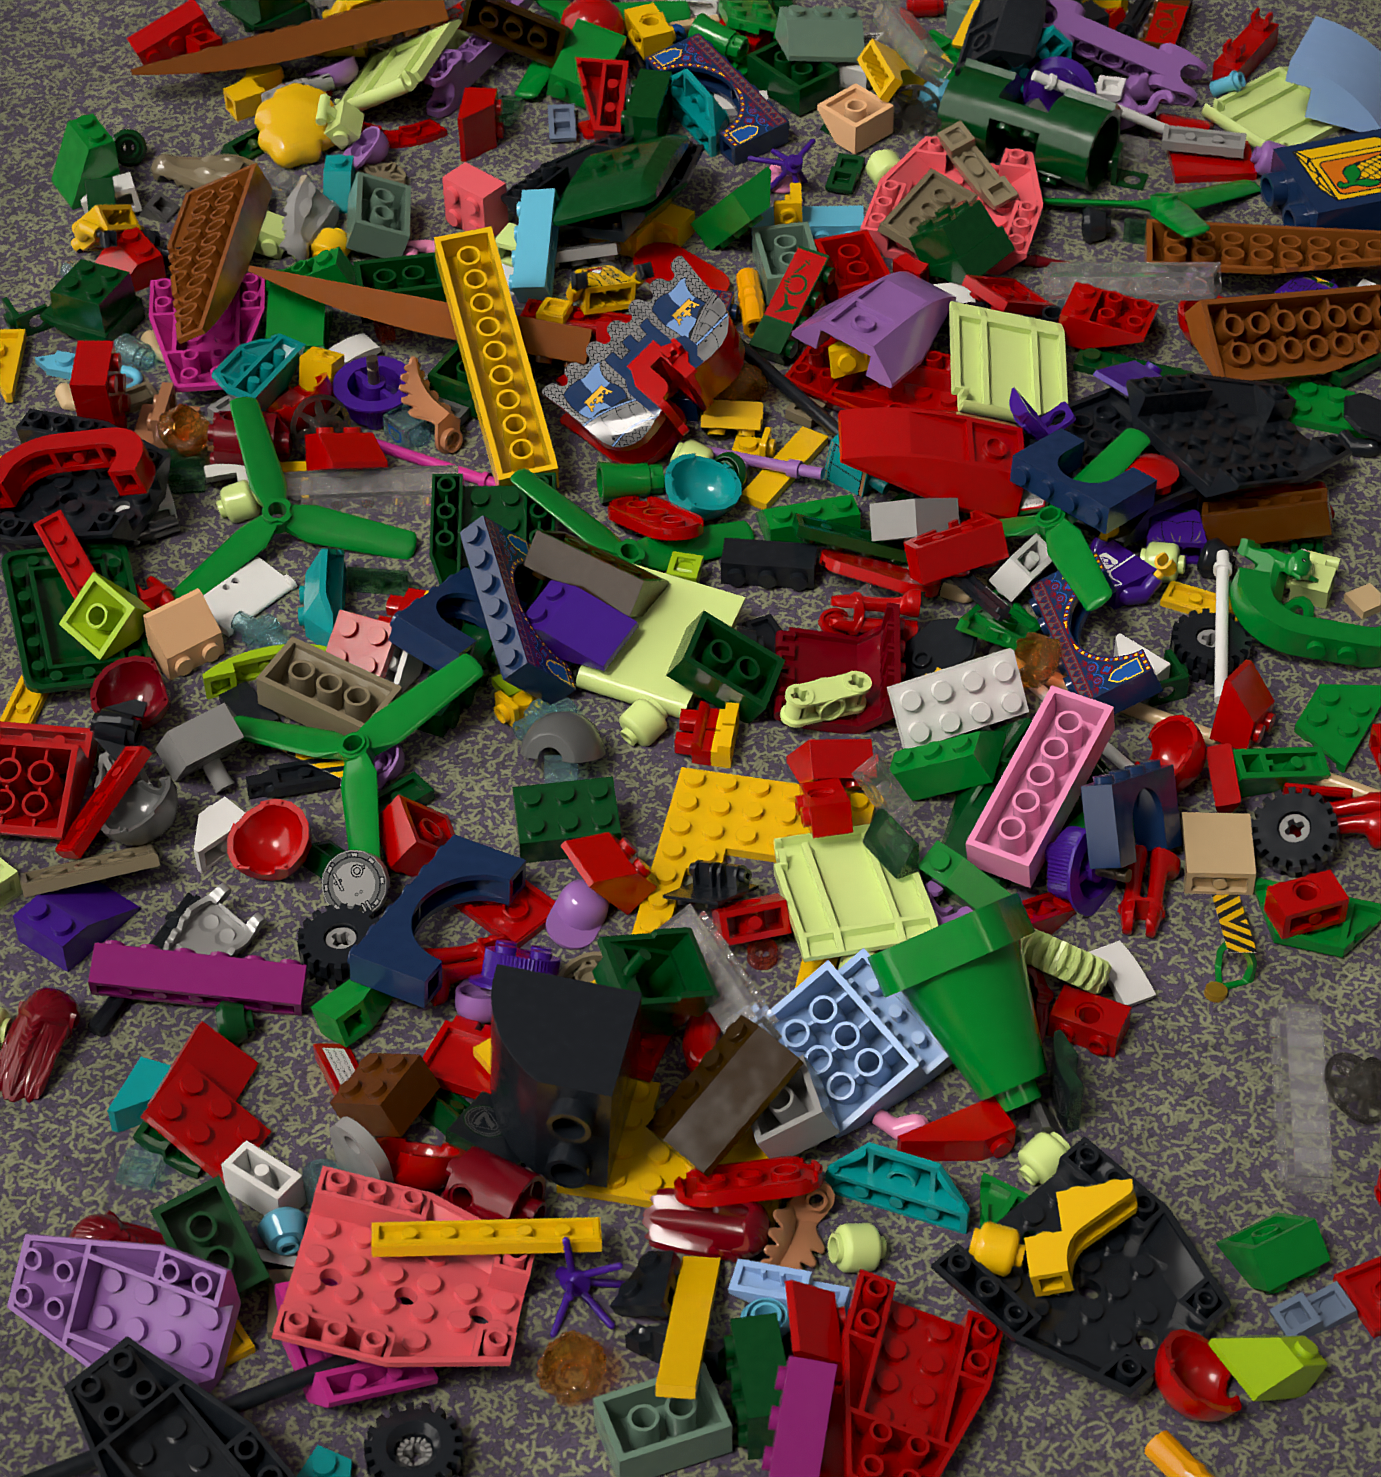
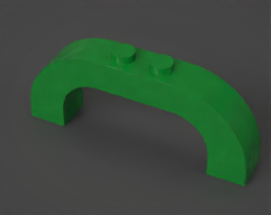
(1299, 634)

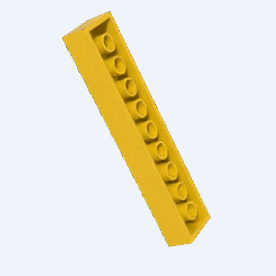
(494, 355)

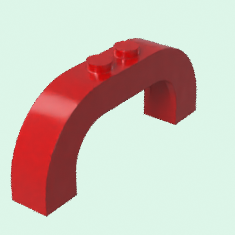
(114, 447)

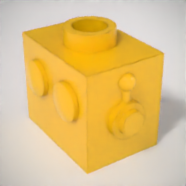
(316, 362)

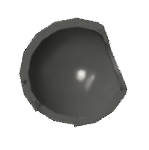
(568, 733)
(143, 813)

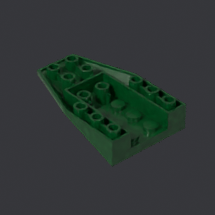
(459, 505)

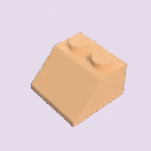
(857, 118)
(183, 635)

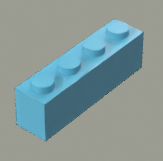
(824, 220)
(535, 245)

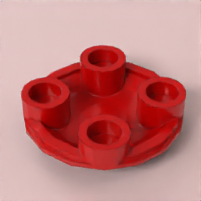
(1158, 467)

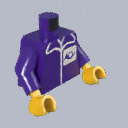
(1131, 575)

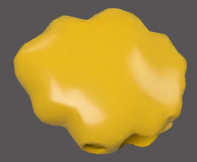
(289, 126)

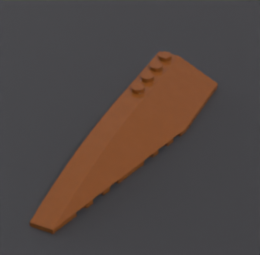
(310, 38)
(217, 239)
(1267, 248)
(431, 317)
(1287, 332)

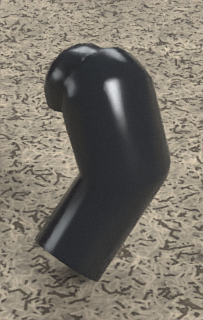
(1360, 446)

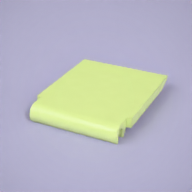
(398, 68)
(1269, 111)
(1004, 351)
(646, 657)
(846, 897)

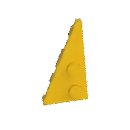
(11, 356)

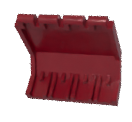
(827, 654)

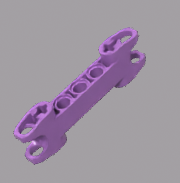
(1126, 53)
(461, 69)

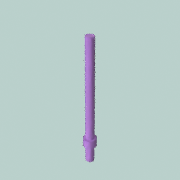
(792, 467)

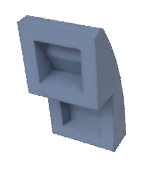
(561, 123)
(1314, 1313)

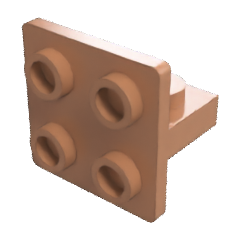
(149, 415)

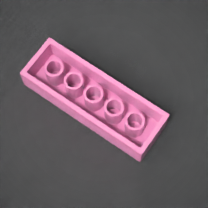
(1040, 786)

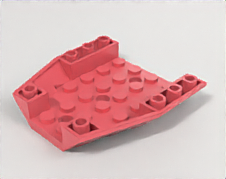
(1017, 217)
(362, 1311)

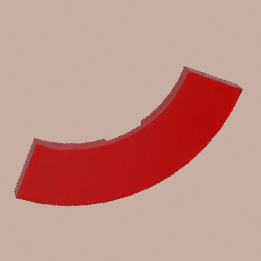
(412, 134)

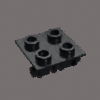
(714, 884)

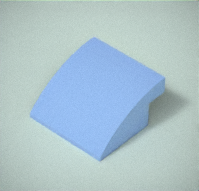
(1341, 74)
(858, 1041)

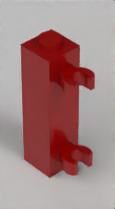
(1248, 48)

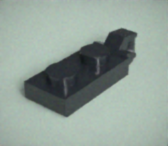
(289, 780)
(651, 1342)

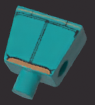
(848, 477)

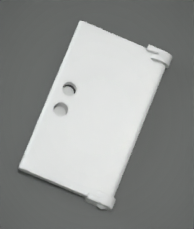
(256, 589)

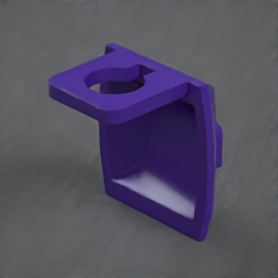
(1031, 422)

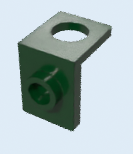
(1118, 174)
(21, 321)
(1177, 679)

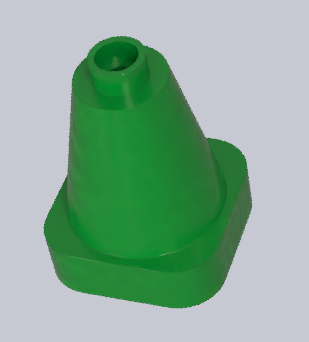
(974, 997)

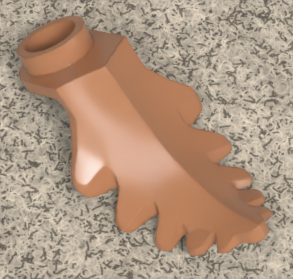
(428, 408)
(798, 1230)

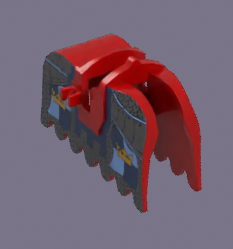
(668, 346)

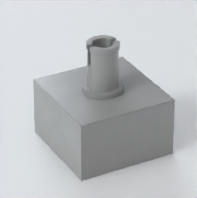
(911, 517)
(201, 745)
(796, 1117)

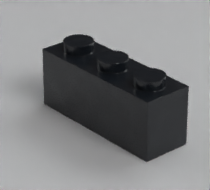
(769, 564)

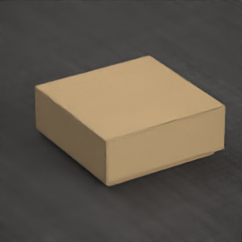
(1364, 600)

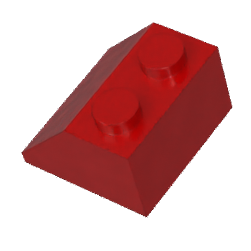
(479, 122)
(135, 255)
(343, 450)
(1243, 709)
(830, 759)
(412, 834)
(611, 869)
(815, 1324)

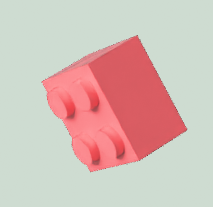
(474, 199)

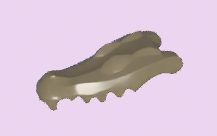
(197, 171)

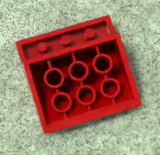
(31, 792)

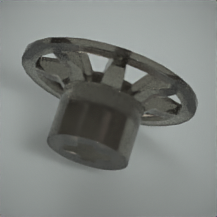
(914, 110)
(320, 420)
(1362, 1084)

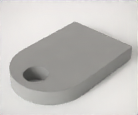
(358, 1151)

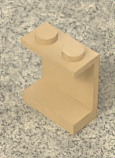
(1218, 853)

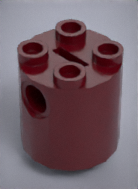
(226, 442)
(494, 1187)

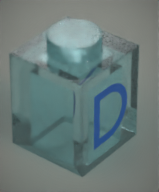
(405, 429)

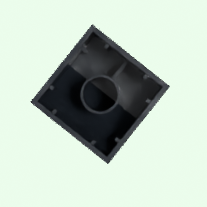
(563, 1071)

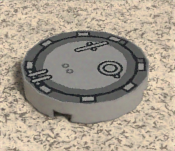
(356, 879)

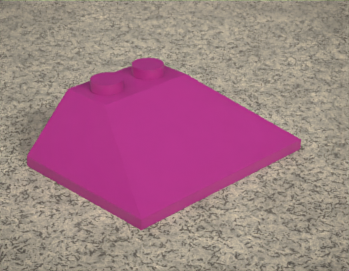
(353, 1381)

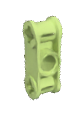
(825, 699)

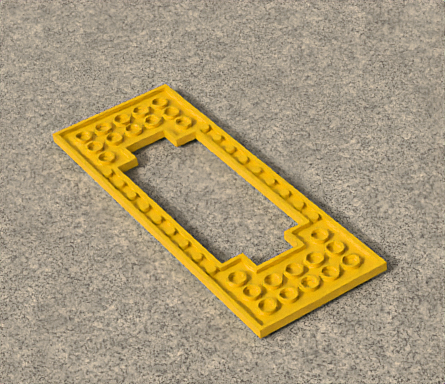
(705, 821)

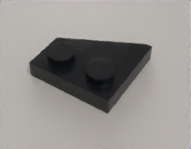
(649, 1286)

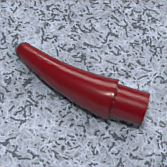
(1038, 261)

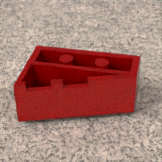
(168, 34)
(604, 92)
(957, 549)

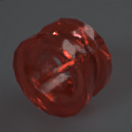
(384, 332)
(761, 962)

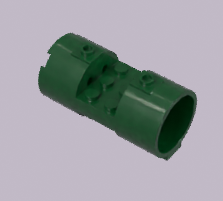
(1069, 140)

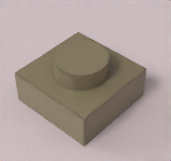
(797, 416)

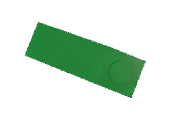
(1268, 769)
(959, 878)

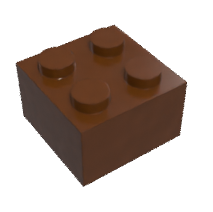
(386, 1093)

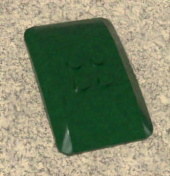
(620, 179)
(37, 603)

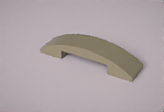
(975, 167)

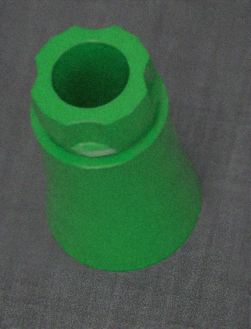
(725, 40)
(624, 480)

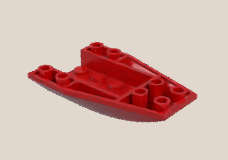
(923, 388)
(936, 454)
(909, 1382)

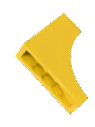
(886, 70)

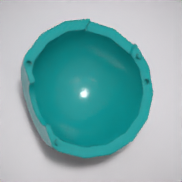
(702, 485)

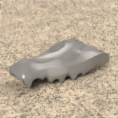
(306, 215)
(212, 927)

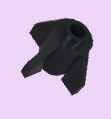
(117, 727)

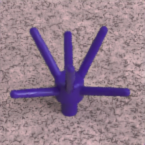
(790, 165)
(578, 1282)

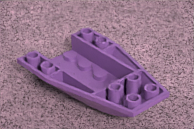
(887, 320)
(100, 1291)

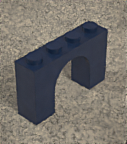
(1102, 505)
(424, 632)
(1125, 796)

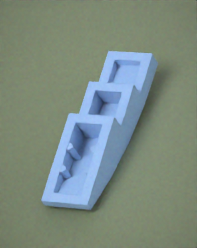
(762, 1280)

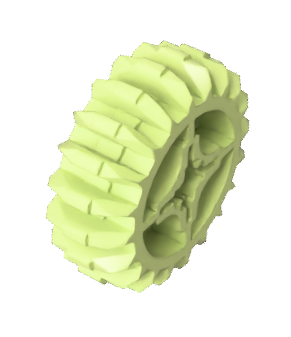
(1066, 961)

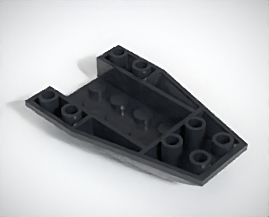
(1003, 30)
(159, 1423)

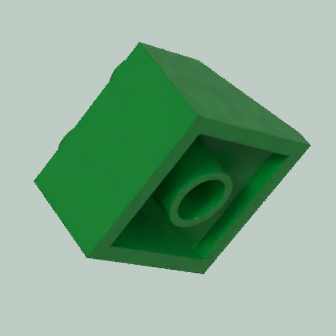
(1276, 1251)

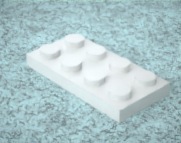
(958, 699)

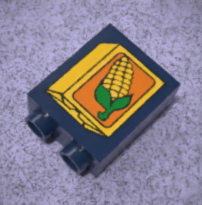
(1327, 182)

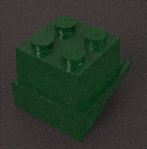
(268, 13)
(960, 242)
(94, 303)
(665, 970)

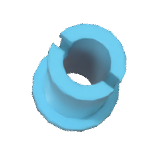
(1224, 85)

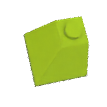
(105, 617)
(1271, 1364)

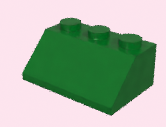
(735, 212)
(777, 521)
(948, 764)

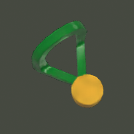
(1216, 990)

